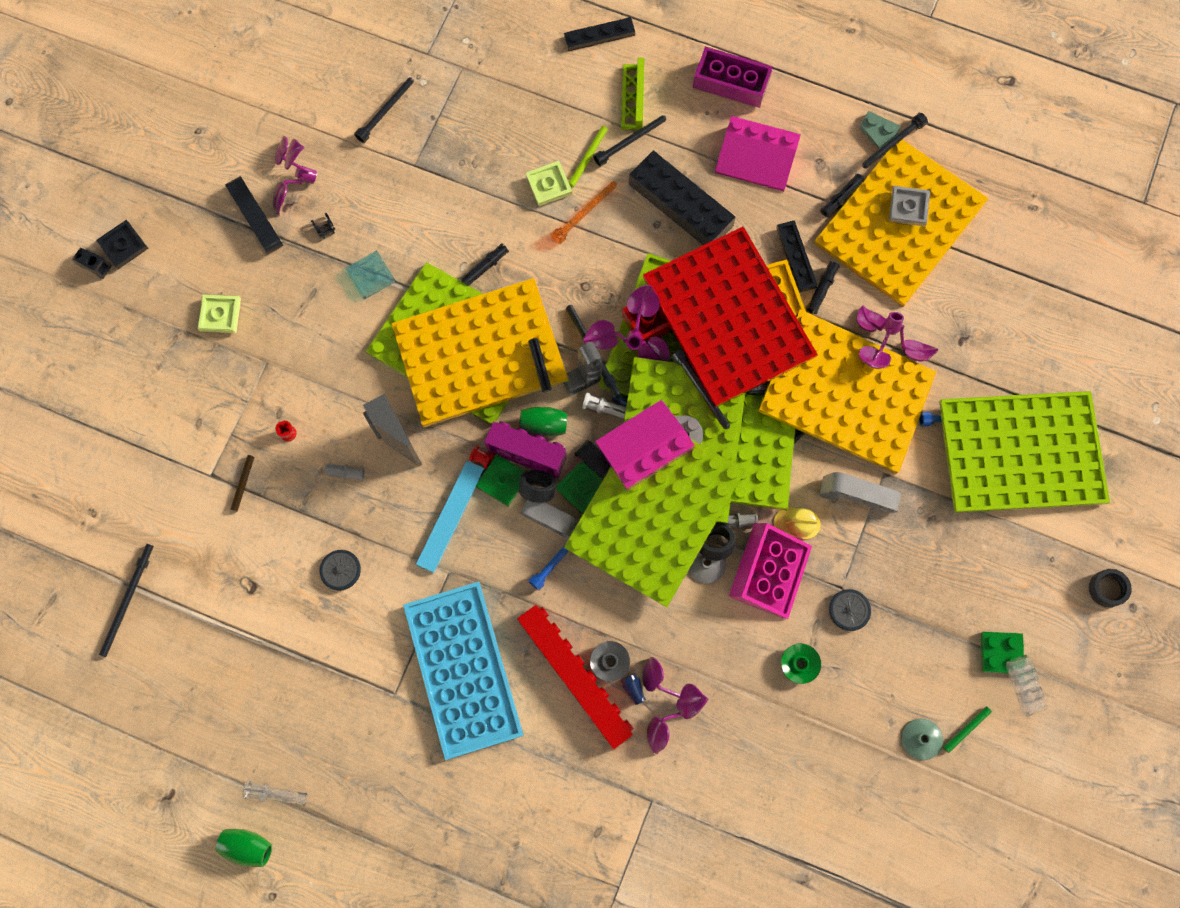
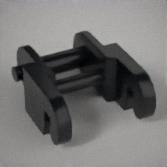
(329, 223)

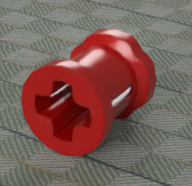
(286, 436)
(481, 456)

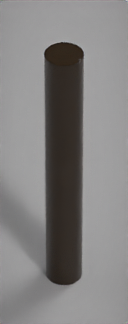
(242, 483)

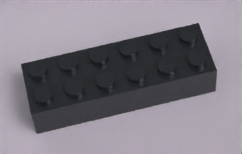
(681, 199)

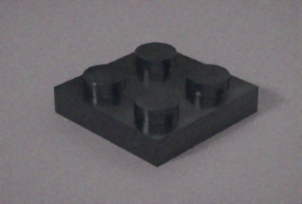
(122, 244)

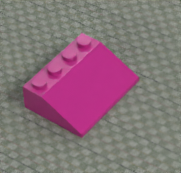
(757, 153)
(645, 444)
(770, 570)

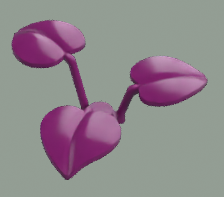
(302, 173)
(645, 303)
(876, 358)
(689, 704)

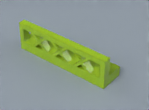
(639, 93)

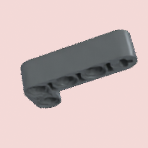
(588, 370)

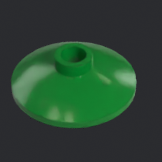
(810, 659)

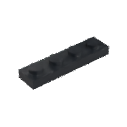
(599, 34)
(796, 256)

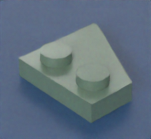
(878, 129)

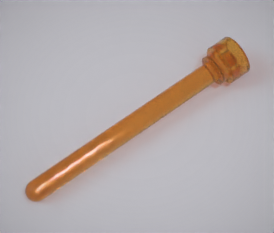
(559, 235)

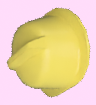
(798, 522)

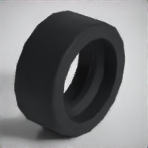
(537, 494)
(719, 553)
(1120, 577)

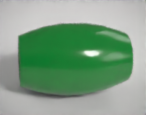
(543, 421)
(243, 847)

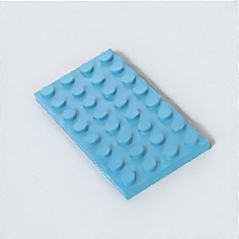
(463, 671)

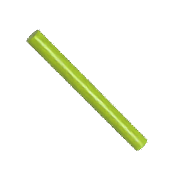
(581, 167)

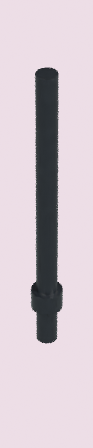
(608, 378)
(141, 563)

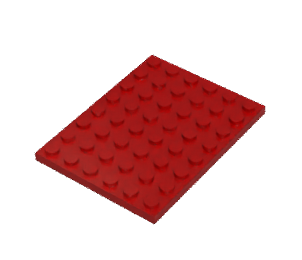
(730, 316)

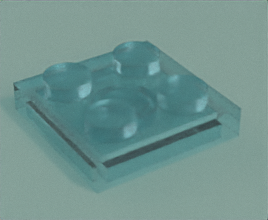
(370, 275)

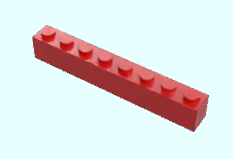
(575, 677)

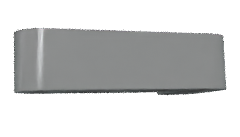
(860, 491)

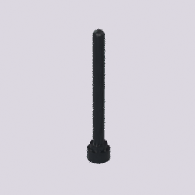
(917, 122)
(363, 133)
(602, 157)
(681, 359)

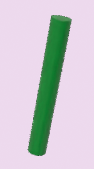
(962, 734)

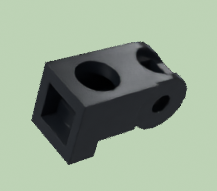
(92, 262)

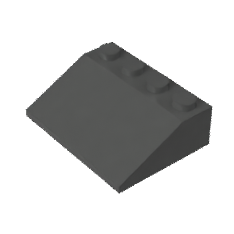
(388, 427)

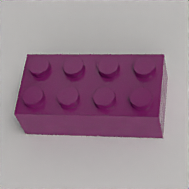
(732, 77)
(526, 449)

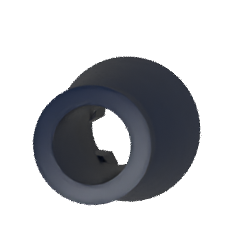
(633, 688)

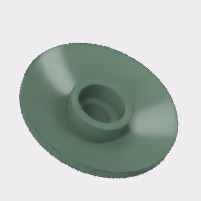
(912, 739)

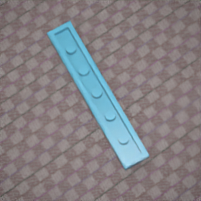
(450, 517)

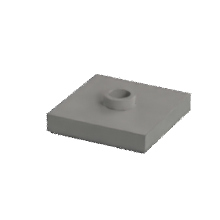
(909, 206)

